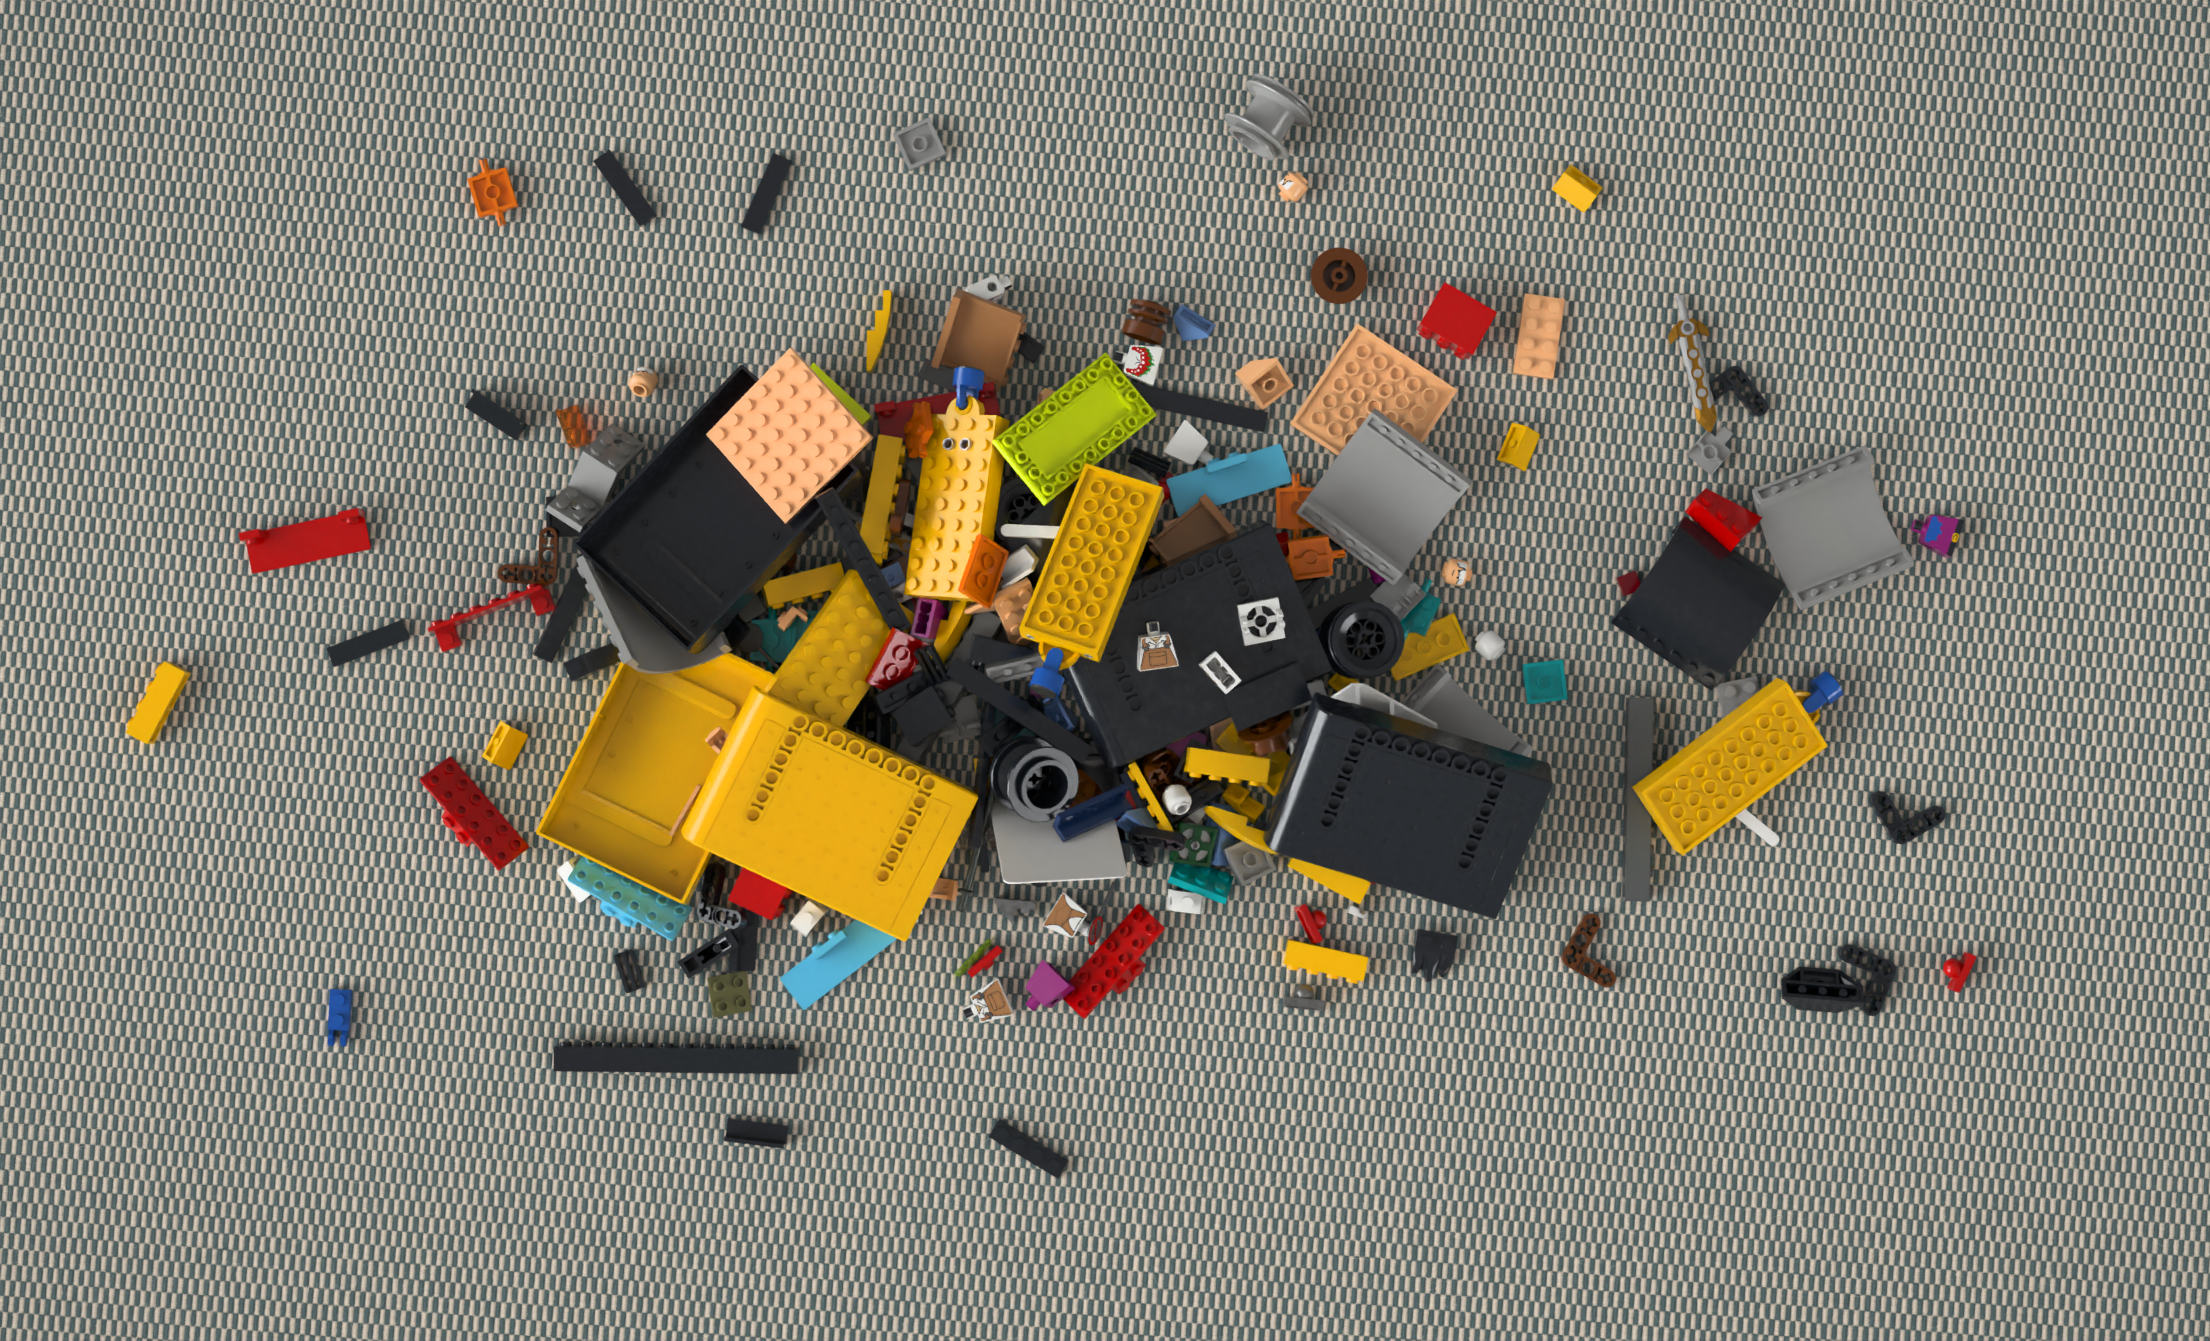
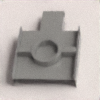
(1710, 450)

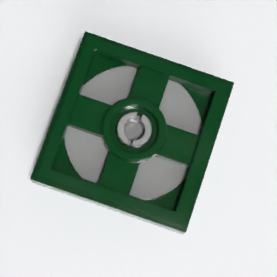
(1199, 844)

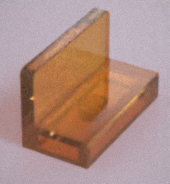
(573, 427)

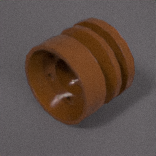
(1147, 317)

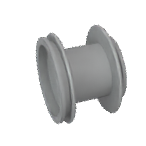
(1268, 117)

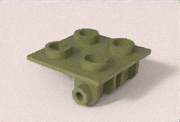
(729, 994)

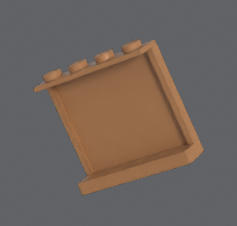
(980, 337)
(1191, 530)

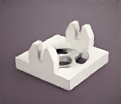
(1277, 633)

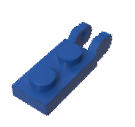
(339, 1015)

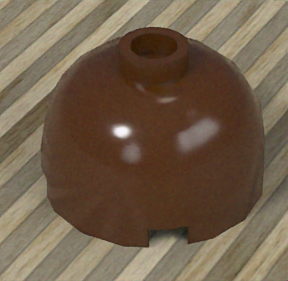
(1165, 758)

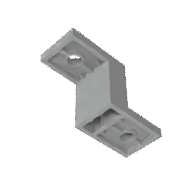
(595, 477)

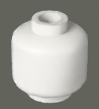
(1489, 645)
(1176, 799)

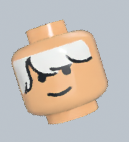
(1293, 186)
(643, 381)
(1456, 572)

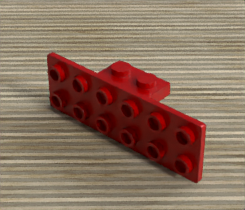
(472, 814)
(1114, 962)

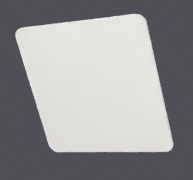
(1037, 854)

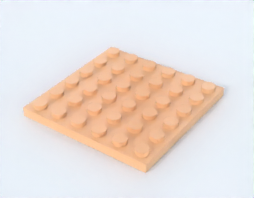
(1366, 377)
(789, 435)

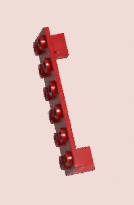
(894, 415)
(307, 541)
(446, 630)

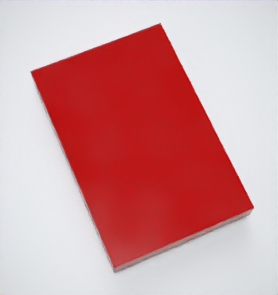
(894, 659)

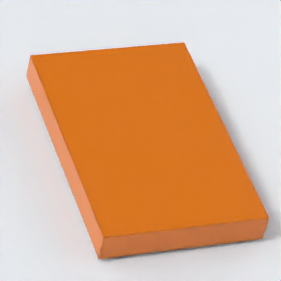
(983, 571)

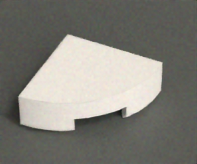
(1357, 911)

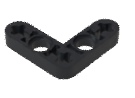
(1729, 384)
(1899, 824)
(1145, 838)
(714, 908)
(1877, 976)

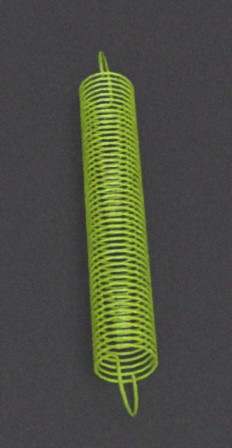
(963, 964)

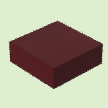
(1628, 583)

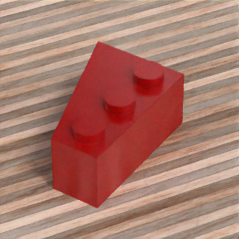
(1722, 518)

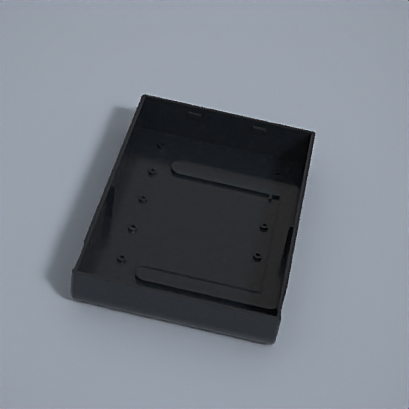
(694, 533)
(1197, 605)
(1407, 805)

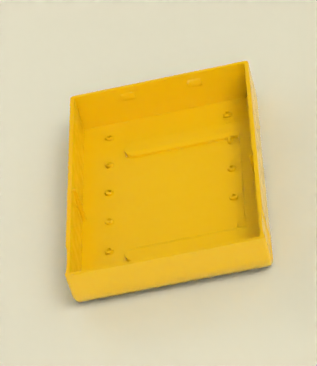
(655, 740)
(829, 814)

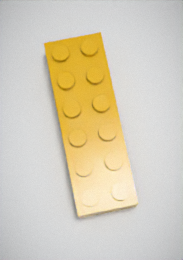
(882, 494)

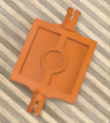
(492, 192)
(919, 430)
(1287, 504)
(1312, 557)

